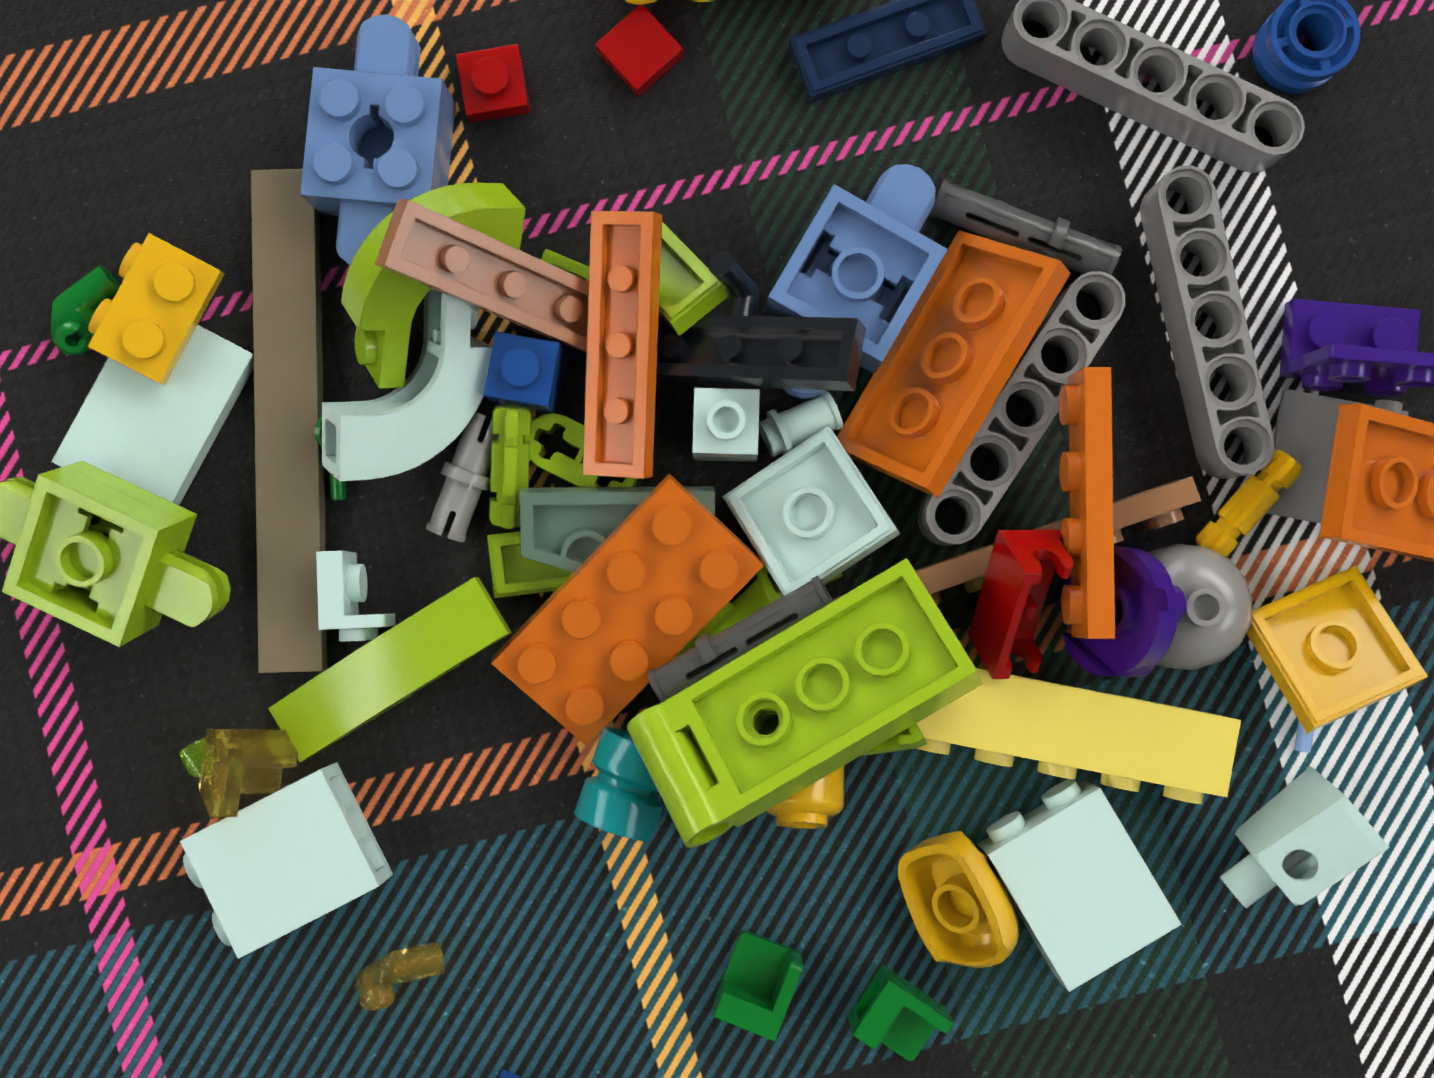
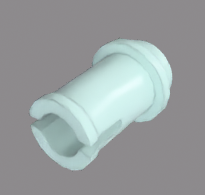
(794, 426)

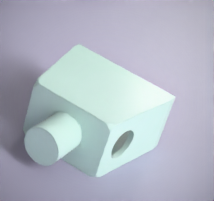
(1302, 842)

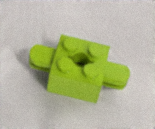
(99, 582)

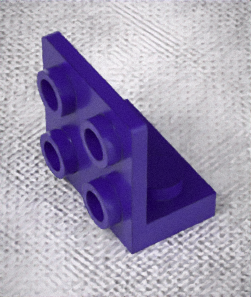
(1354, 345)

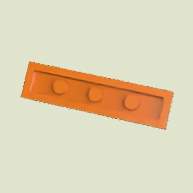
(622, 343)
(1088, 476)

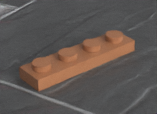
(485, 273)

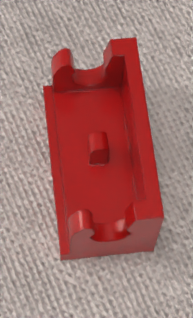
(1015, 596)

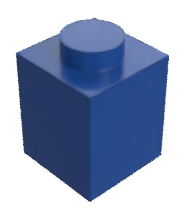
(525, 372)

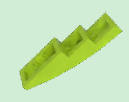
(390, 668)

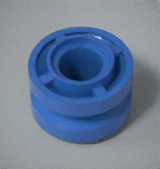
(1290, 66)

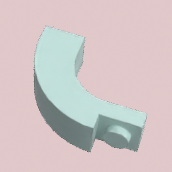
(422, 418)

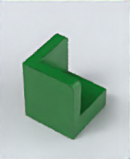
(758, 984)
(897, 1015)

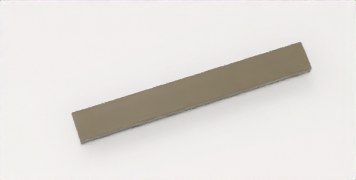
(286, 411)

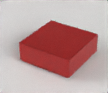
(639, 50)

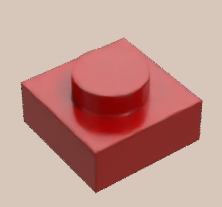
(493, 83)

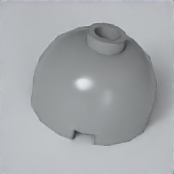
(1216, 606)

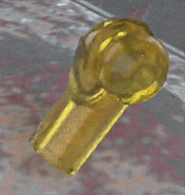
(394, 968)

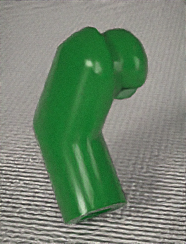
(75, 308)

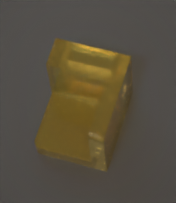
(242, 764)

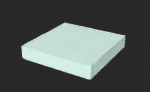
(811, 513)

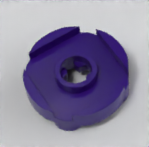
(1147, 623)

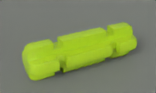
(509, 463)

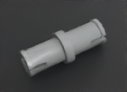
(464, 480)

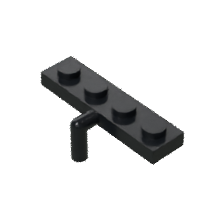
(759, 349)

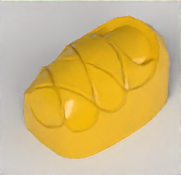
(958, 902)

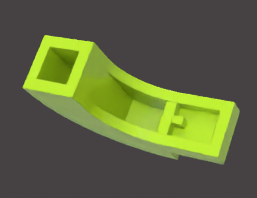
(385, 302)

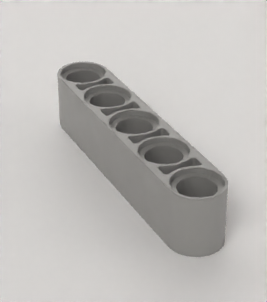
(1180, 78)
(1219, 296)
(1031, 380)

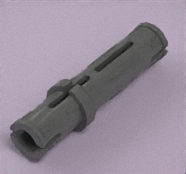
(1023, 229)
(710, 650)

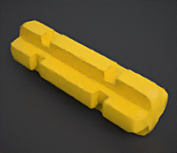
(1250, 503)

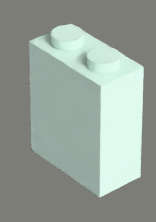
(285, 860)
(1077, 882)

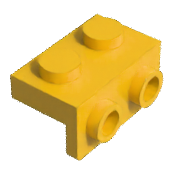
(154, 308)

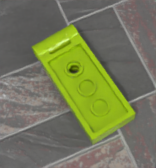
(832, 680)

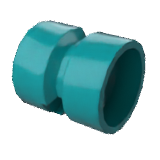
(622, 793)

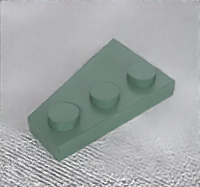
(571, 522)

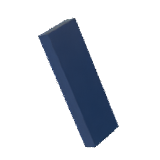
(882, 43)

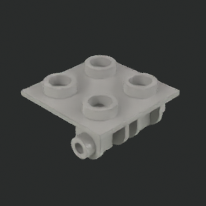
(1307, 434)

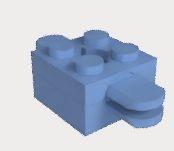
(375, 133)
(863, 262)

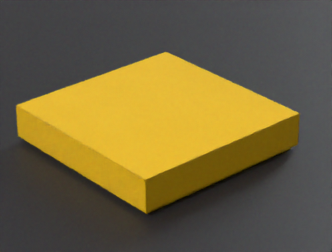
(1333, 649)

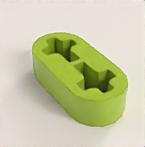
(560, 464)

